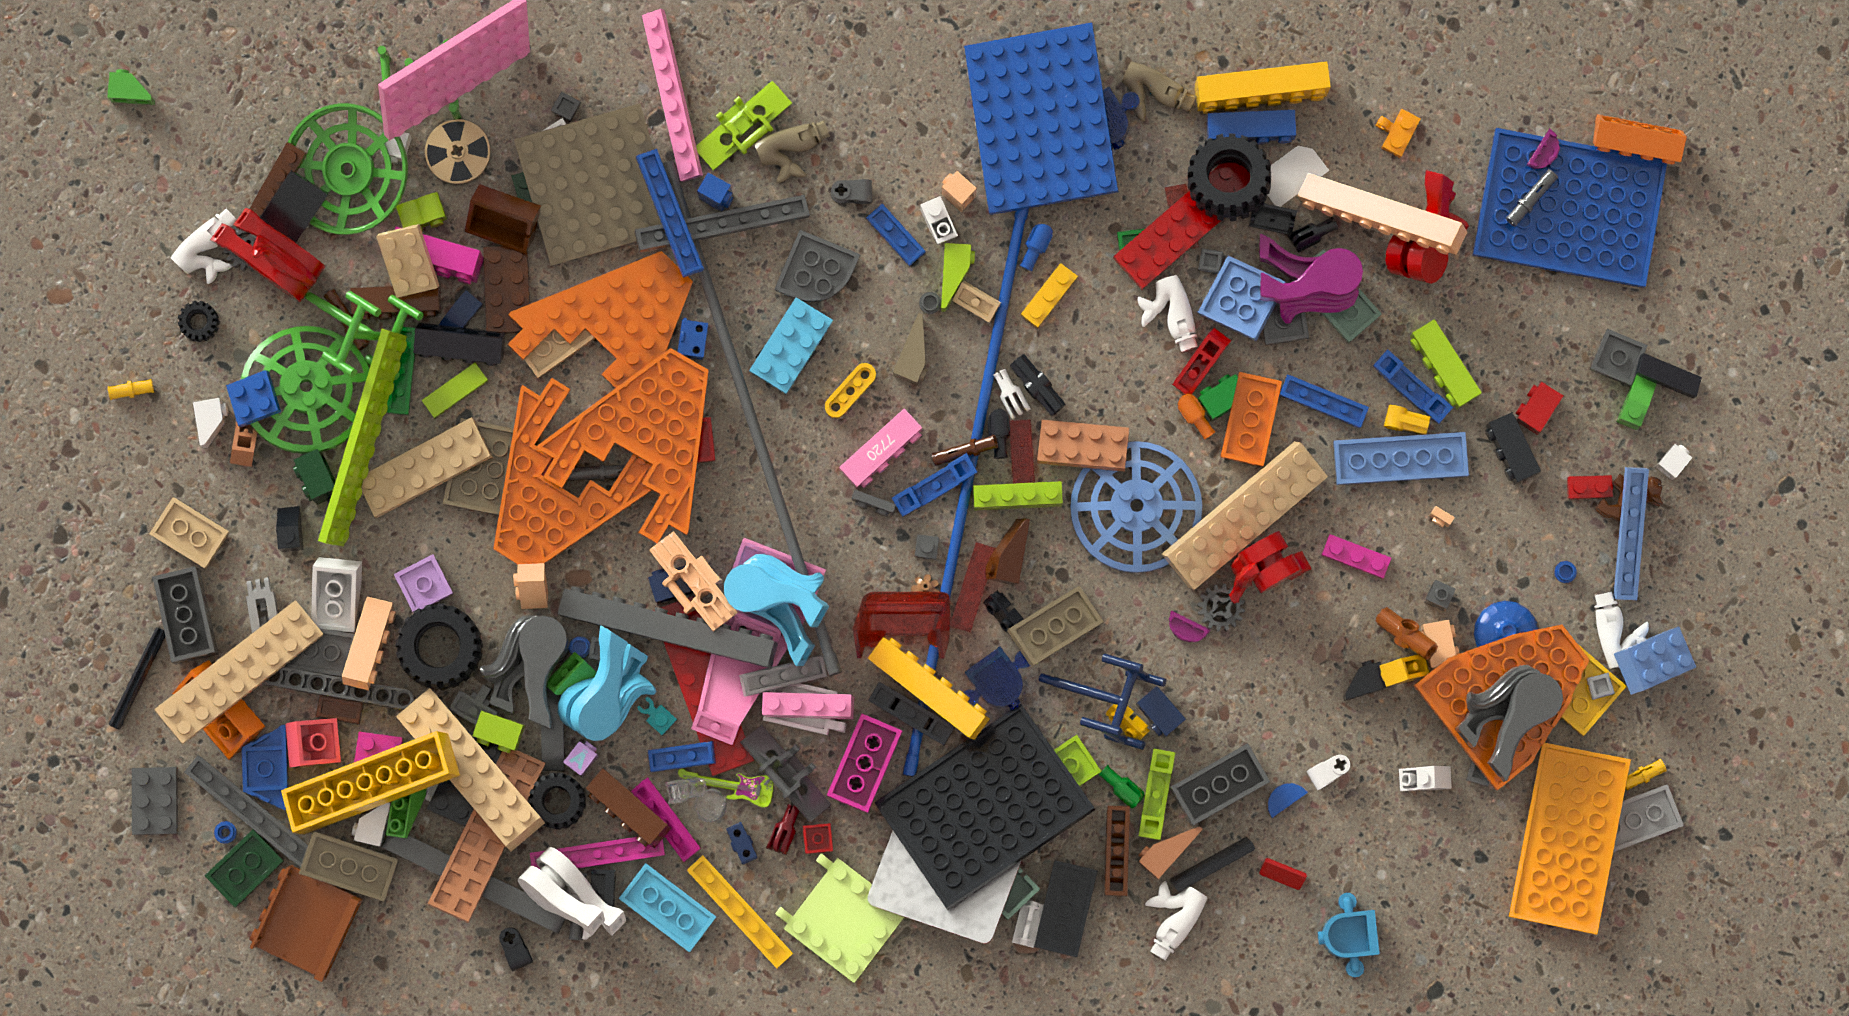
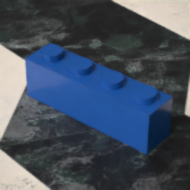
(1256, 125)

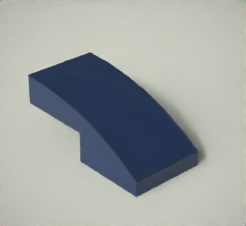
(462, 311)

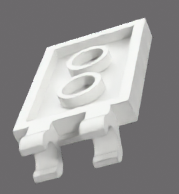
(809, 724)

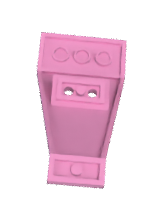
(722, 698)

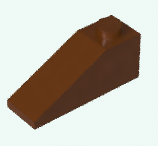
(1007, 558)

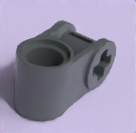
(855, 191)

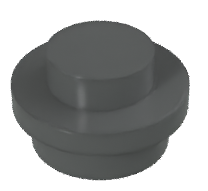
(930, 303)

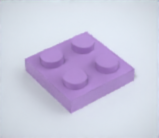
(423, 583)

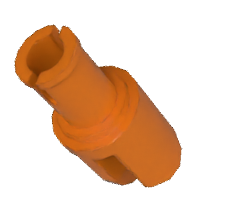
(1195, 414)

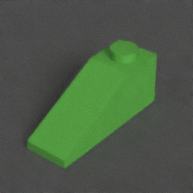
(1636, 403)

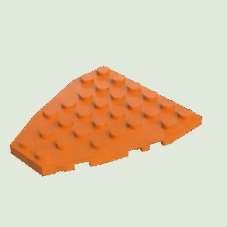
(1476, 670)

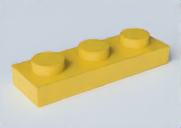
(1049, 295)

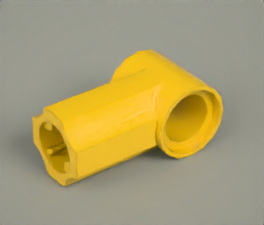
(1401, 419)

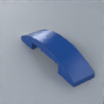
(1411, 387)
(935, 485)

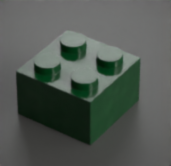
(316, 475)

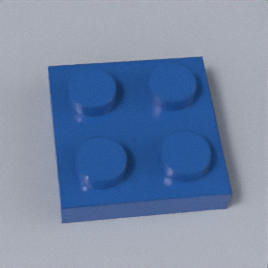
(253, 398)

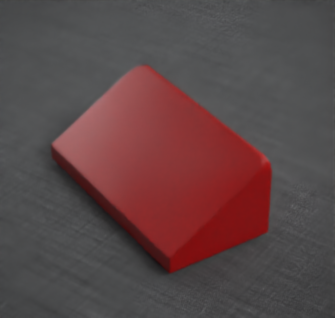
(1282, 873)

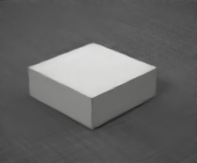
(1600, 686)

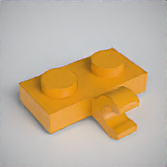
(1398, 132)

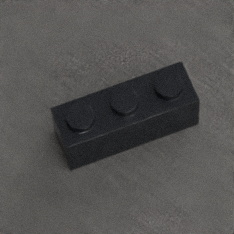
(1512, 448)

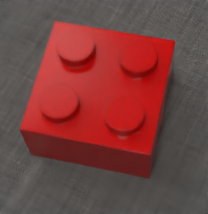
(818, 838)

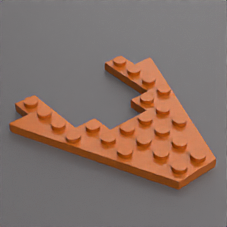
(539, 517)

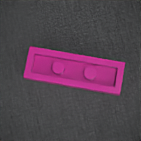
(1356, 556)

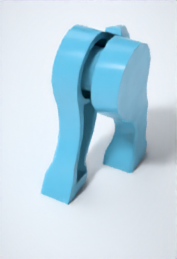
(768, 589)
(602, 703)

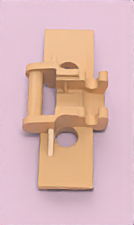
(698, 577)

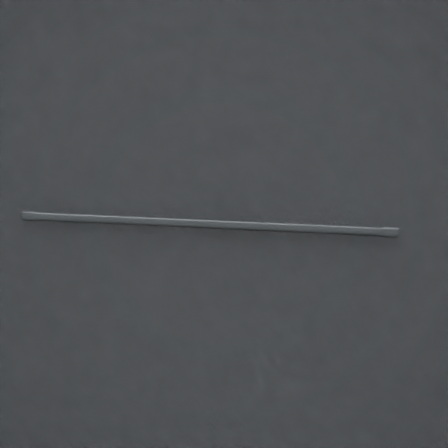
(829, 655)

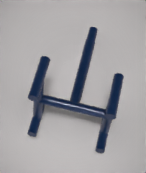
(1111, 732)

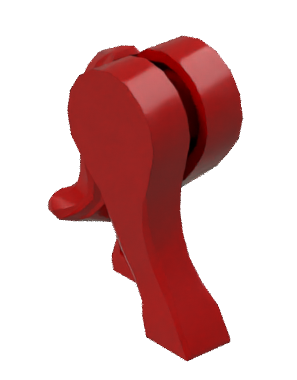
(272, 255)
(1413, 260)
(1266, 566)

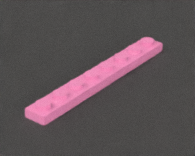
(672, 95)

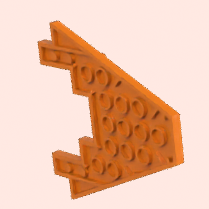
(624, 310)
(653, 417)

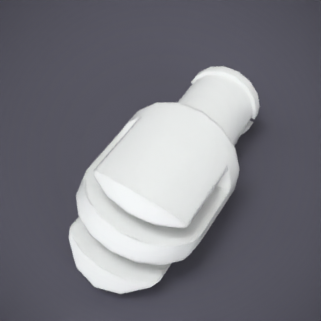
(1009, 391)

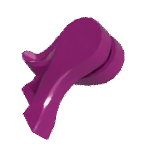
(1320, 282)

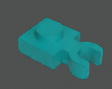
(659, 718)

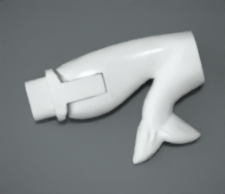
(199, 241)
(1180, 315)
(1610, 627)
(1177, 926)

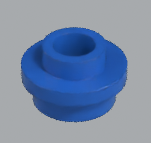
(218, 832)

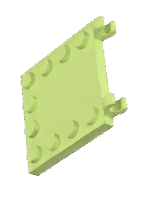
(840, 921)

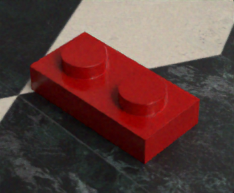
(1589, 487)

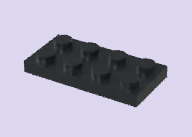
(448, 800)
(1065, 908)

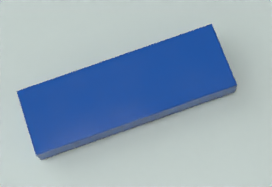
(895, 235)
(681, 756)

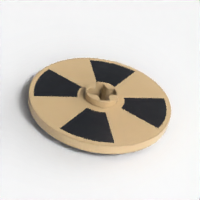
(441, 146)

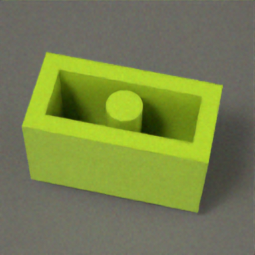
(498, 731)

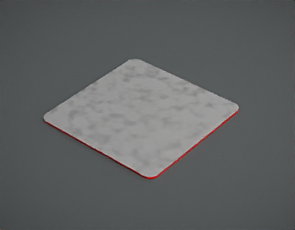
(906, 892)

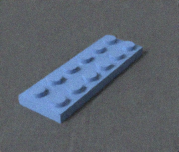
(1400, 458)

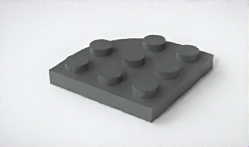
(816, 269)

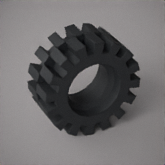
(195, 308)

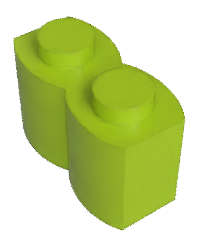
(424, 211)

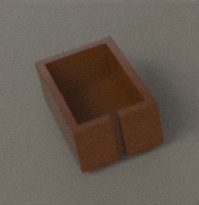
(502, 218)

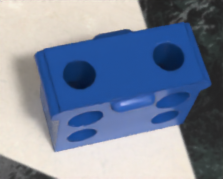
(691, 339)

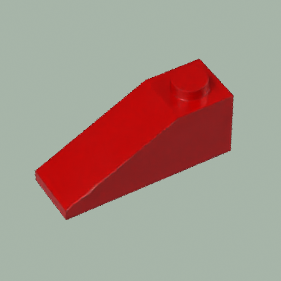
(1202, 361)

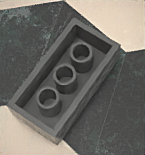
(185, 615)
(1219, 784)

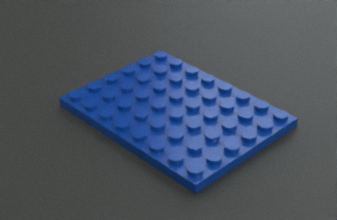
(1041, 118)
(1587, 224)

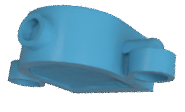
(1351, 935)

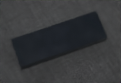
(1668, 375)

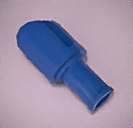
(1036, 244)

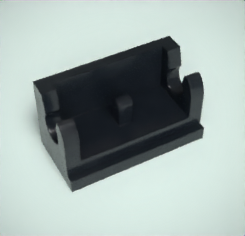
(1273, 219)
(604, 885)

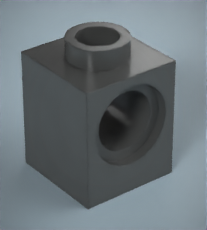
(1439, 595)

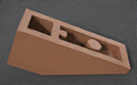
(243, 445)
(1163, 854)

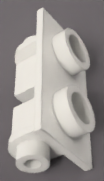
(1028, 924)

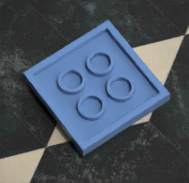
(1236, 299)

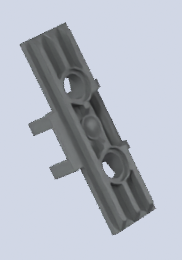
(786, 771)

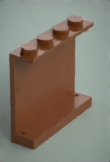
(305, 922)

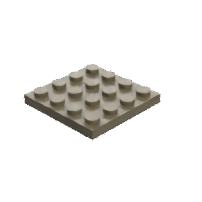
(483, 485)

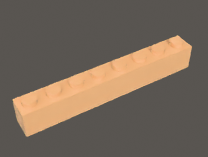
(1383, 214)

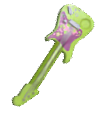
(755, 789)

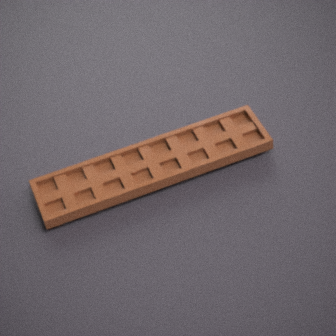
(480, 847)

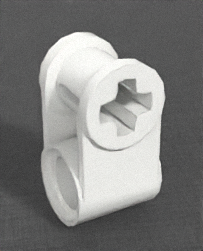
(1325, 773)

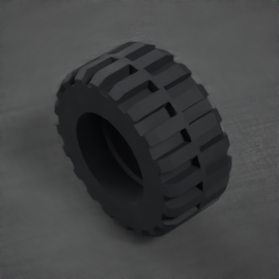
(1234, 151)
(417, 625)

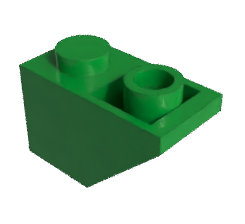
(1220, 398)

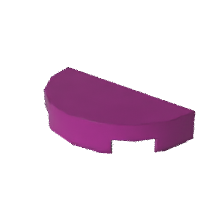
(1545, 152)
(1186, 629)

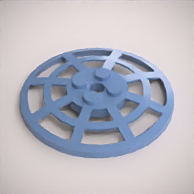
(1130, 520)

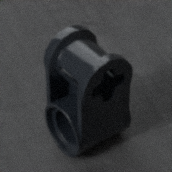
(517, 952)

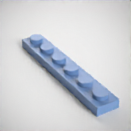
(1631, 533)

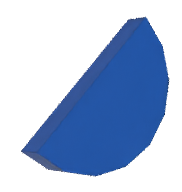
(1283, 797)

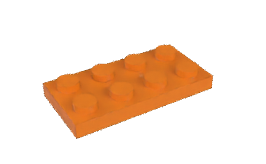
(1251, 419)

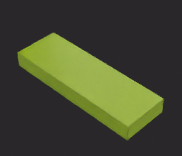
(454, 390)

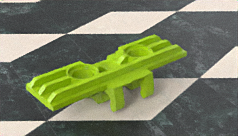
(740, 120)

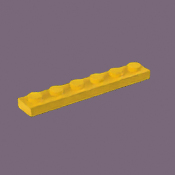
(739, 911)

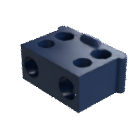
(742, 843)

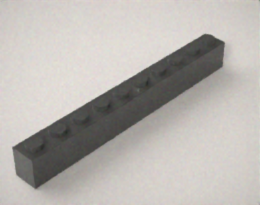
(667, 628)

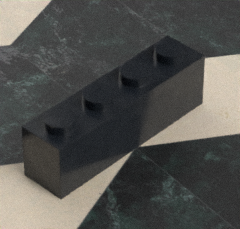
(459, 343)

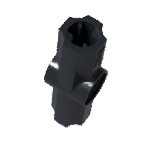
(1037, 385)

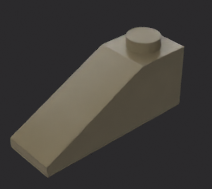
(912, 360)

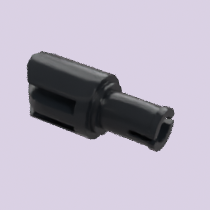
(1311, 234)
(999, 426)

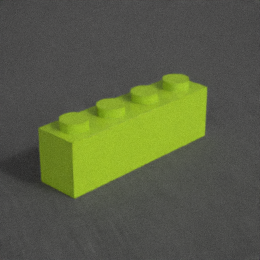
(1445, 364)
(1017, 496)

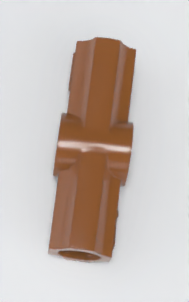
(1406, 633)

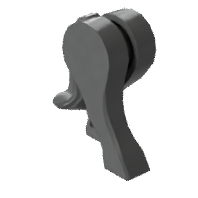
(528, 651)
(1518, 699)

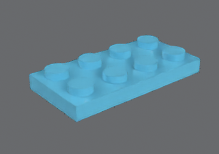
(791, 345)
(667, 907)

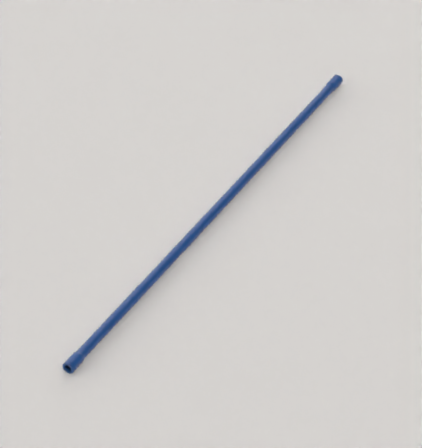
(912, 757)

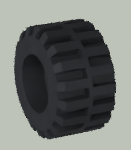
(576, 794)

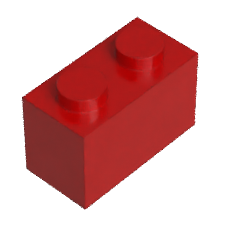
(1538, 408)

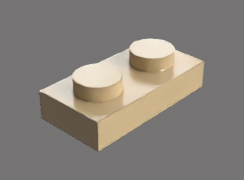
(976, 301)

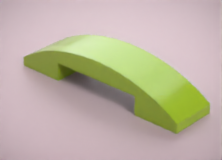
(1156, 794)

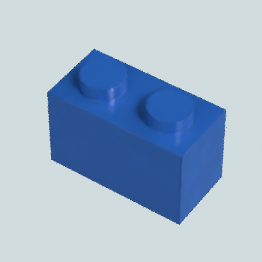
(715, 192)

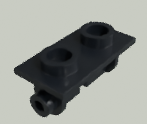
(997, 605)

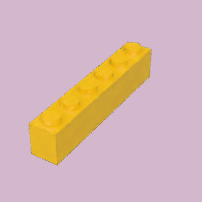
(928, 688)

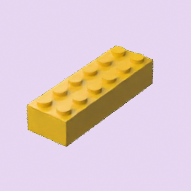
(1262, 87)

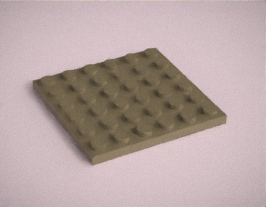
(589, 182)

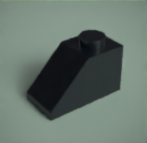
(289, 529)
(1365, 681)

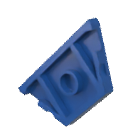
(266, 767)

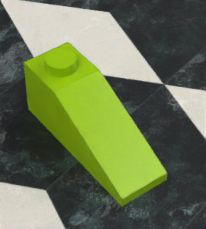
(956, 267)

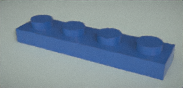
(1323, 401)

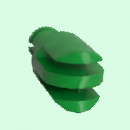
(1123, 787)

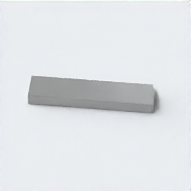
(782, 676)

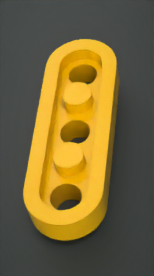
(853, 381)

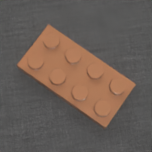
(1083, 445)

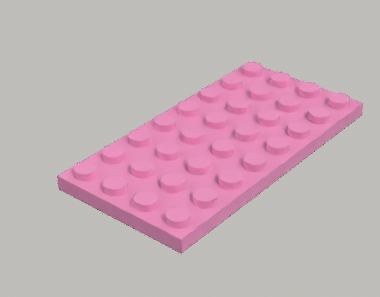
(454, 68)

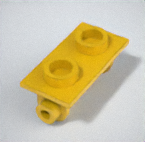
(1132, 728)

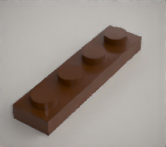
(289, 159)

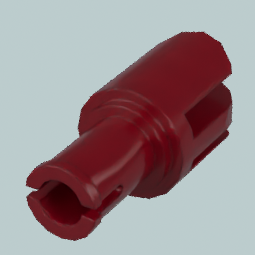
(784, 831)

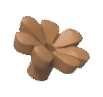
(931, 585)

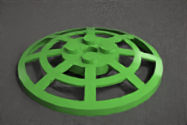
(362, 164)
(309, 401)

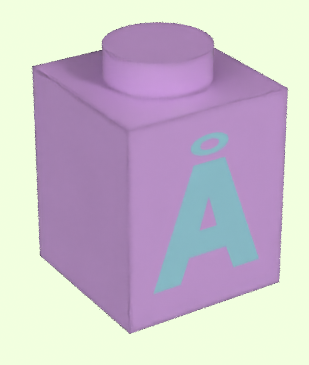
(581, 757)

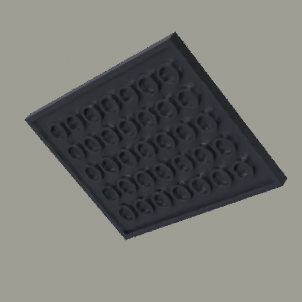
(984, 806)

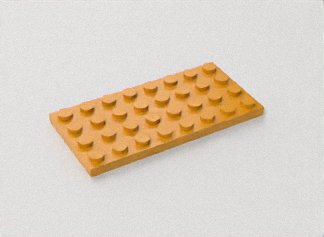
(1569, 838)

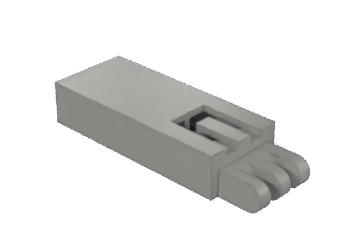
(263, 596)

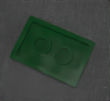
(244, 868)

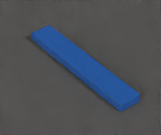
(669, 213)

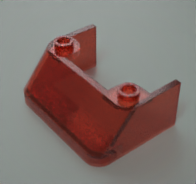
(903, 615)

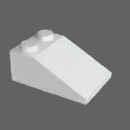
(336, 593)

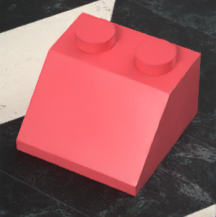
(313, 742)

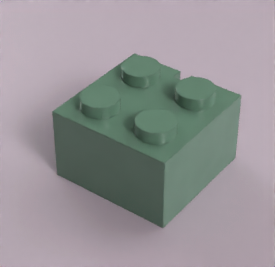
(1020, 893)

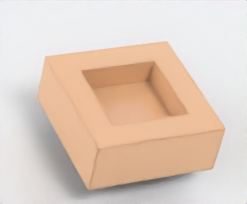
(1441, 517)

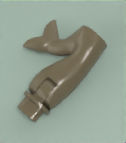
(1161, 87)
(792, 139)

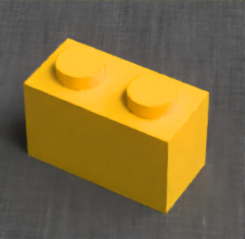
(1404, 670)

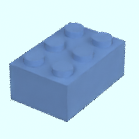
(1655, 660)

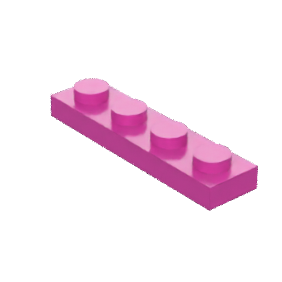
(678, 836)

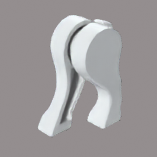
(566, 892)

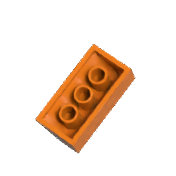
(1639, 139)
(234, 727)

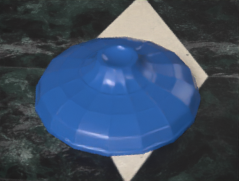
(1501, 621)

